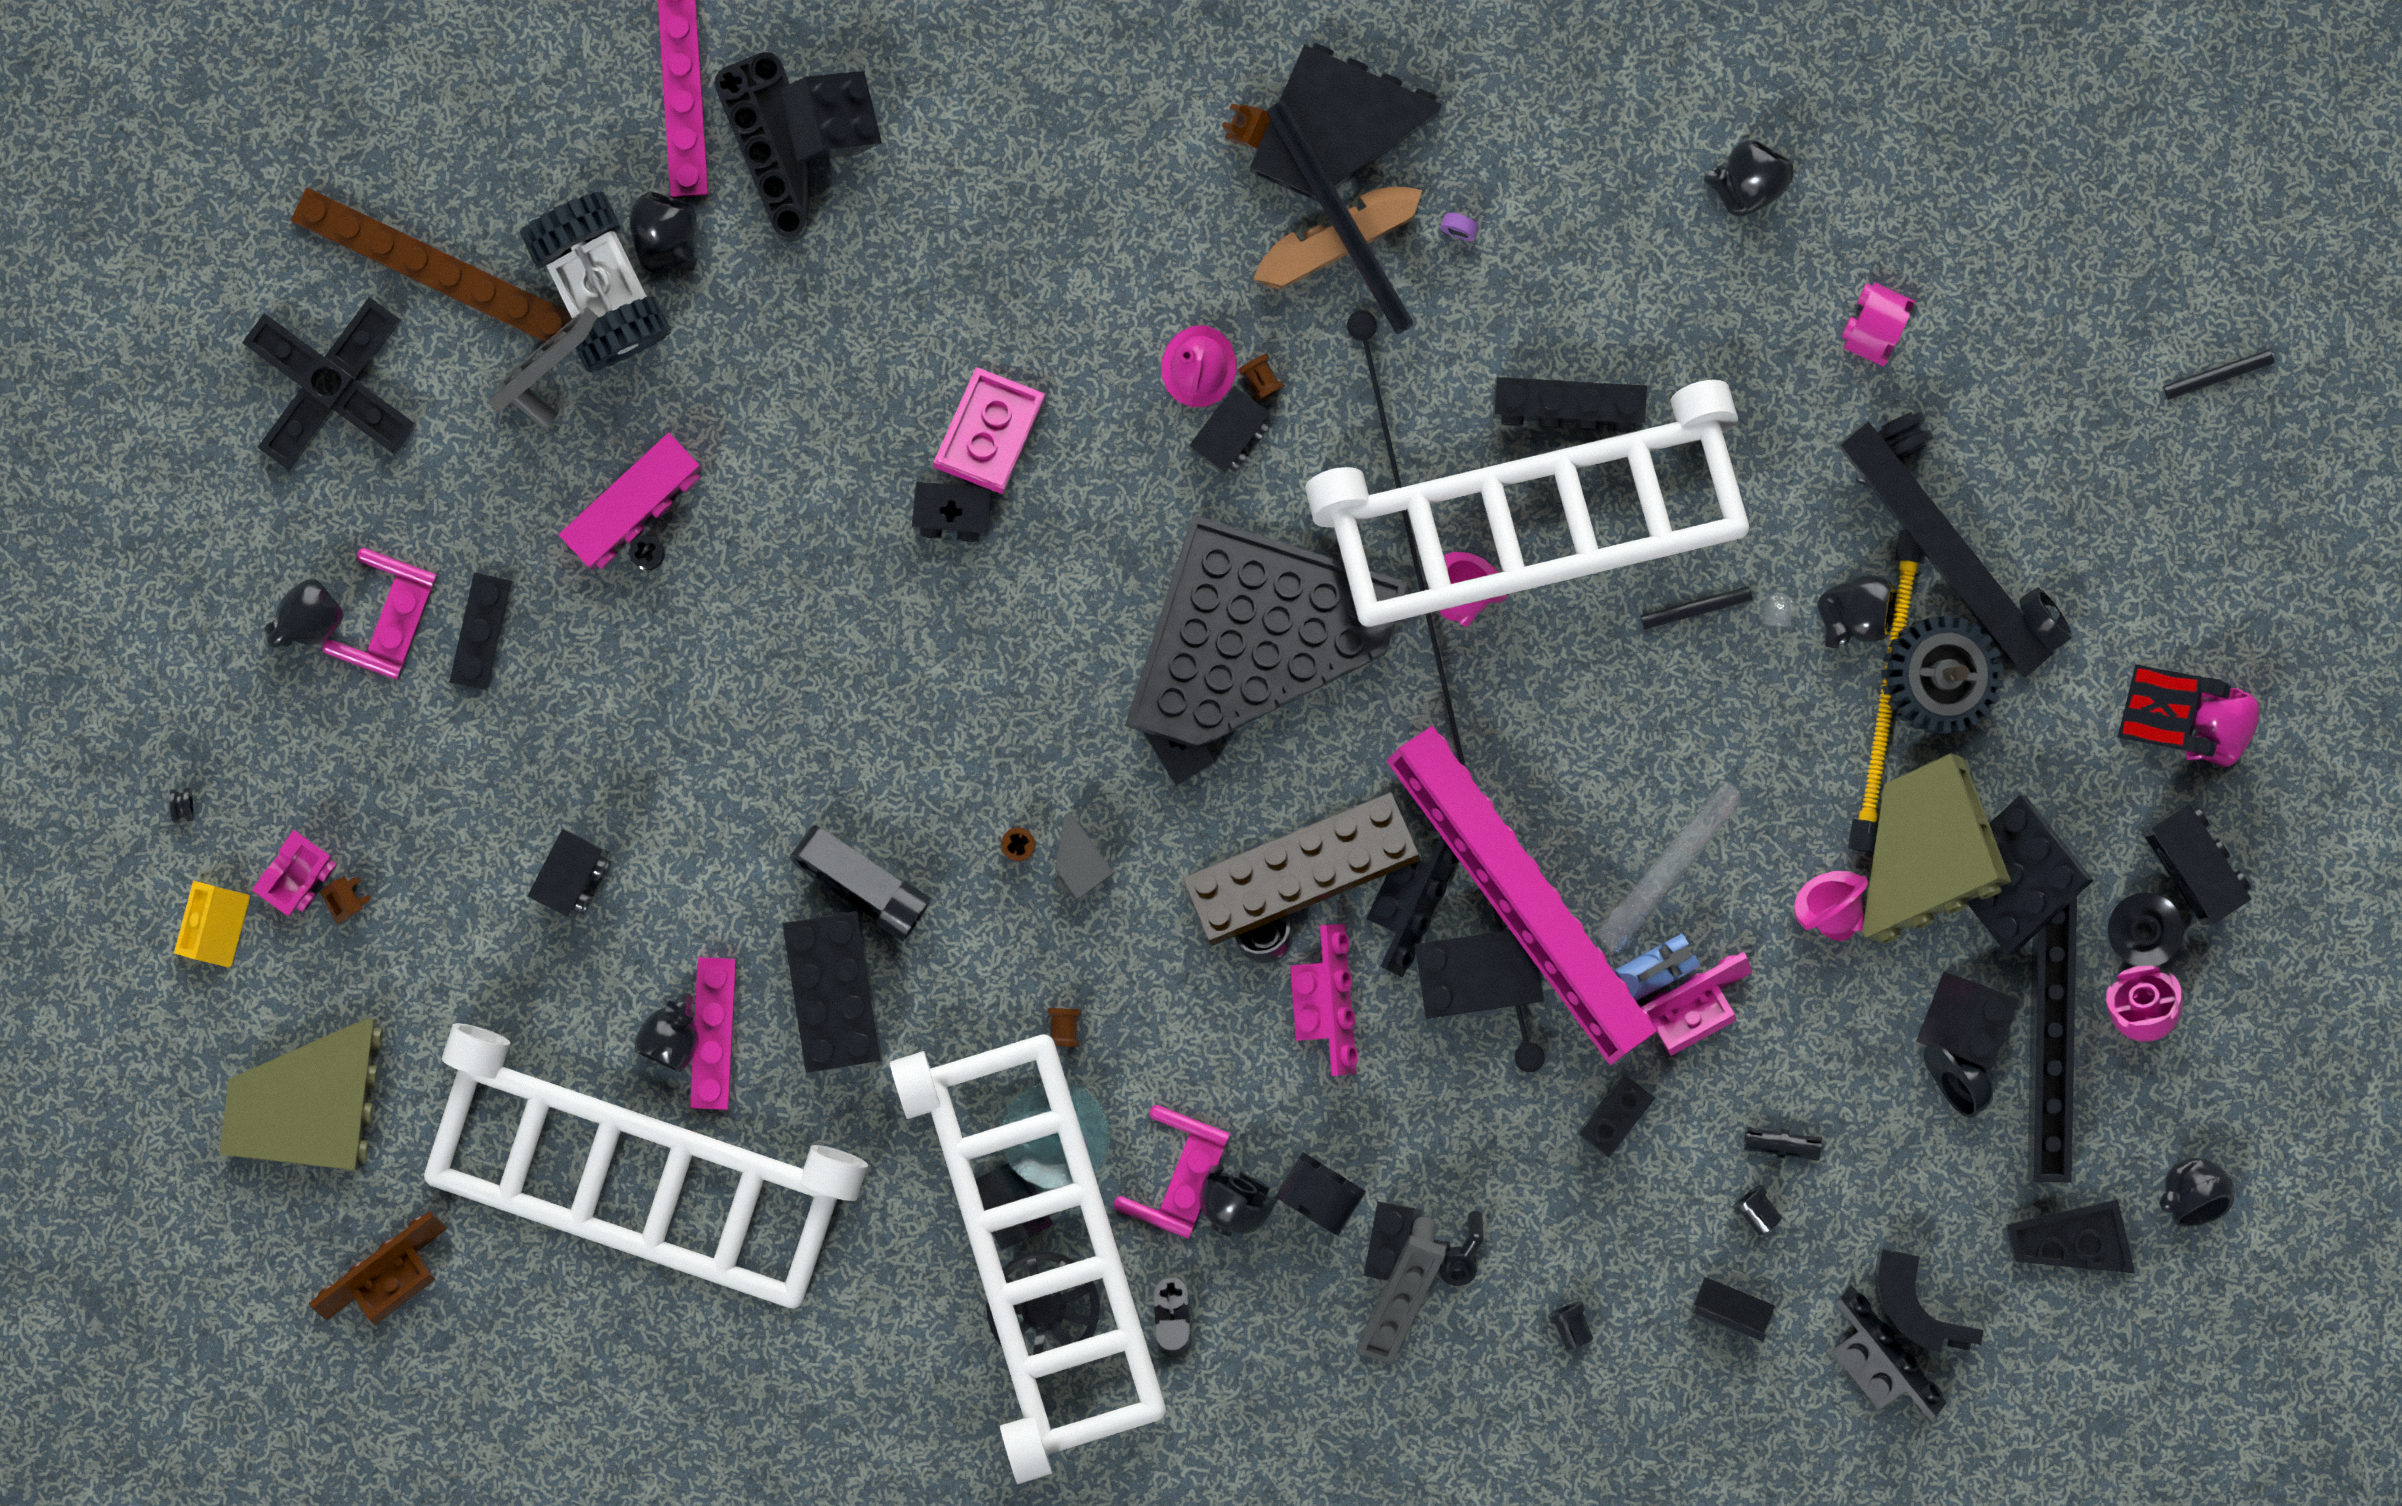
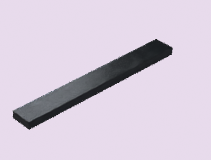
(1944, 548)

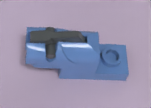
(1657, 967)

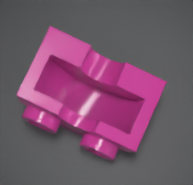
(1878, 323)
(294, 874)

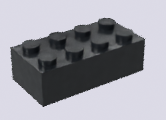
(832, 991)

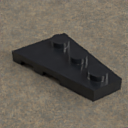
(2074, 1238)

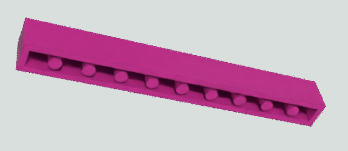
(1521, 895)

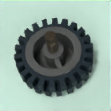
(1942, 674)

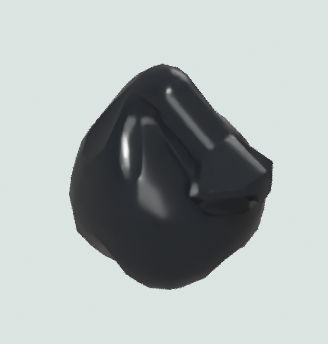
(1752, 178)
(662, 232)
(1858, 610)
(304, 616)
(669, 1034)

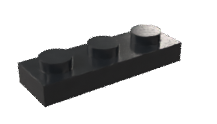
(480, 631)

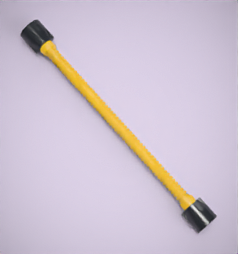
(1865, 828)

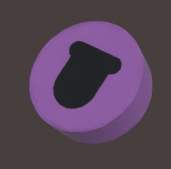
(1459, 226)

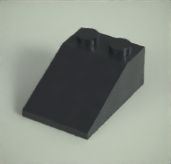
(1476, 974)

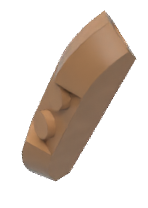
(1294, 260)

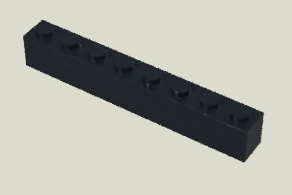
(2052, 1049)

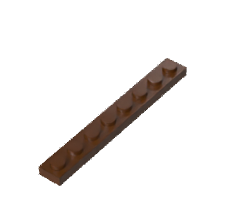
(429, 266)

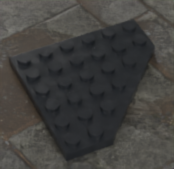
(1249, 633)

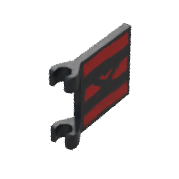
(2165, 707)

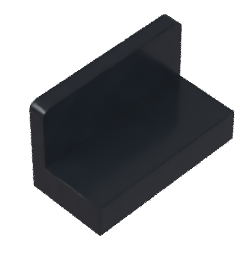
(1003, 1187)
(1732, 1308)

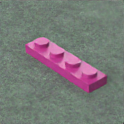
(715, 1028)

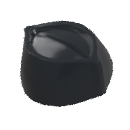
(2041, 622)

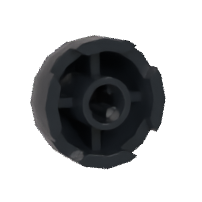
(1234, 1202)

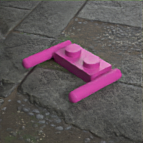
(397, 621)
(1181, 1200)

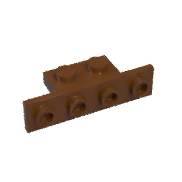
(385, 1277)

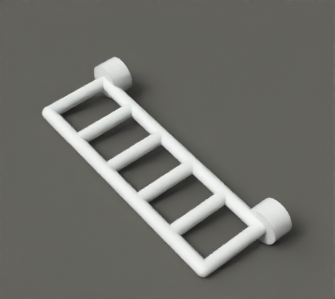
(1701, 413)
(825, 1176)
(1031, 1438)

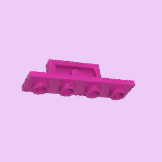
(1324, 1000)
(1697, 1005)

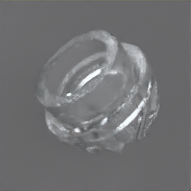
(1778, 611)

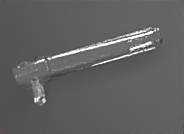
(1633, 912)

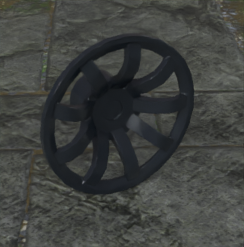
(1049, 1310)

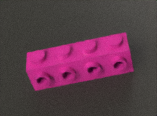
(630, 502)

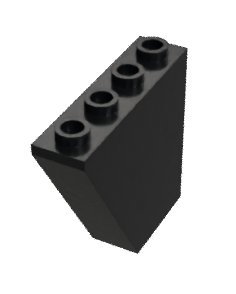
(1344, 116)

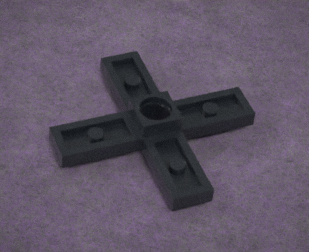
(352, 401)

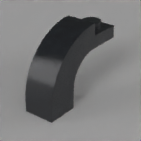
(1897, 1296)

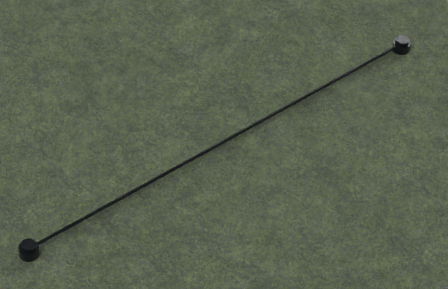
(1362, 327)

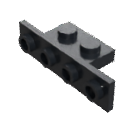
(1408, 903)
(1880, 1361)

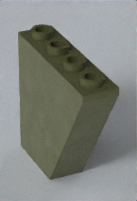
(1930, 850)
(307, 1102)

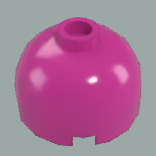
(2145, 1003)

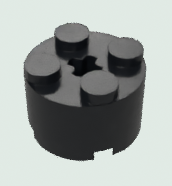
(1320, 1194)

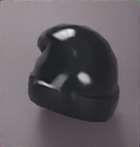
(2197, 1192)

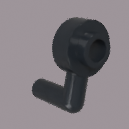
(1464, 1256)

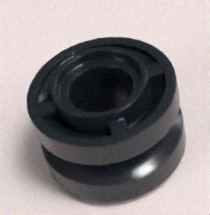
(1905, 434)

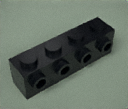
(1569, 402)

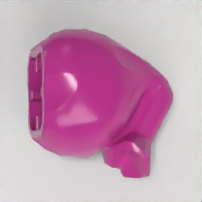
(2228, 723)

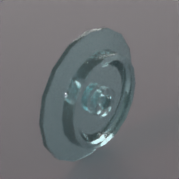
(1043, 1159)

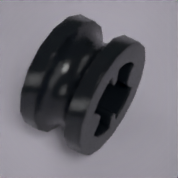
(181, 805)

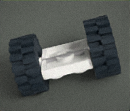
(594, 272)

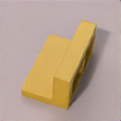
(212, 924)

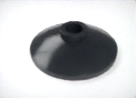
(2164, 925)

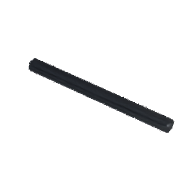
(1340, 217)

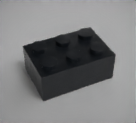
(2197, 864)

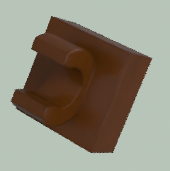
(1247, 125)
(342, 900)

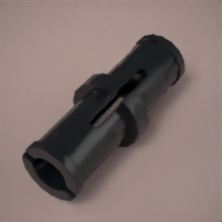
(1782, 1143)

